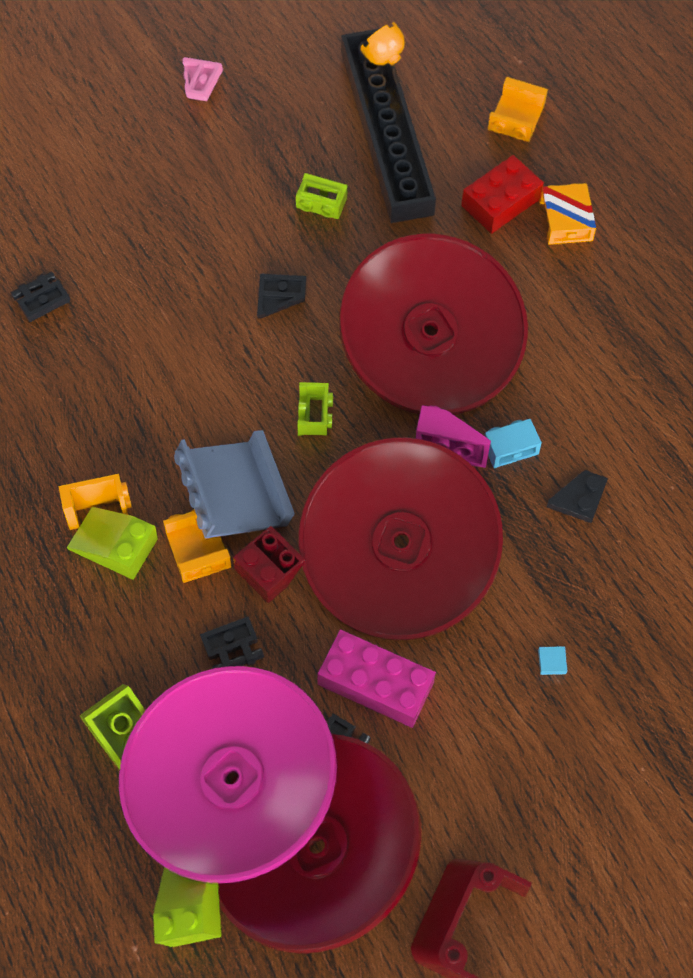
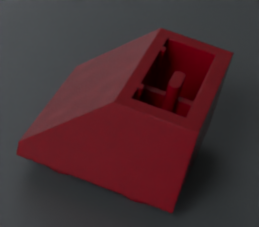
(268, 564)

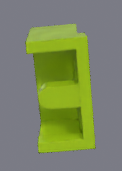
(320, 204)
(309, 392)

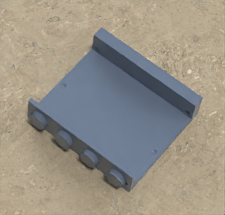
(234, 487)

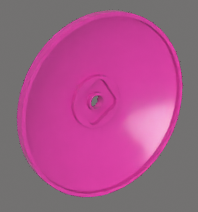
(190, 743)

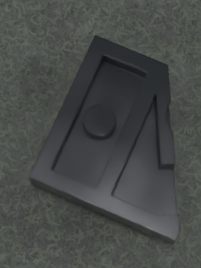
(279, 293)
(580, 496)

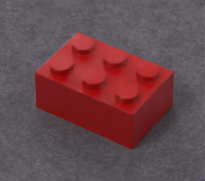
(502, 194)

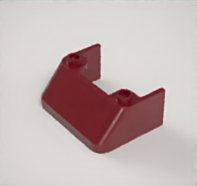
(433, 941)

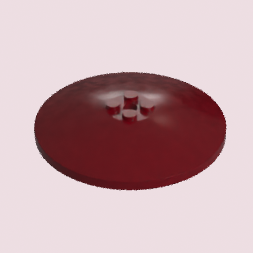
(439, 285)
(391, 492)
(358, 876)

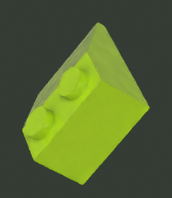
(114, 541)
(113, 721)
(186, 911)

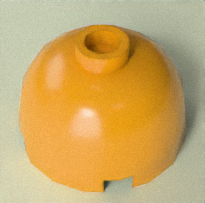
(385, 45)

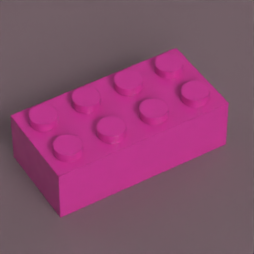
(376, 678)

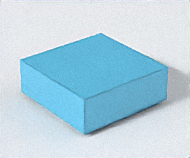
(552, 660)

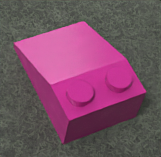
(451, 432)

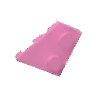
(200, 77)

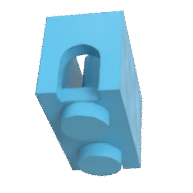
(513, 442)

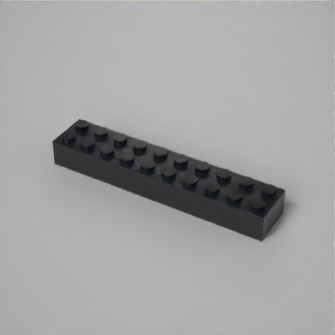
(388, 132)

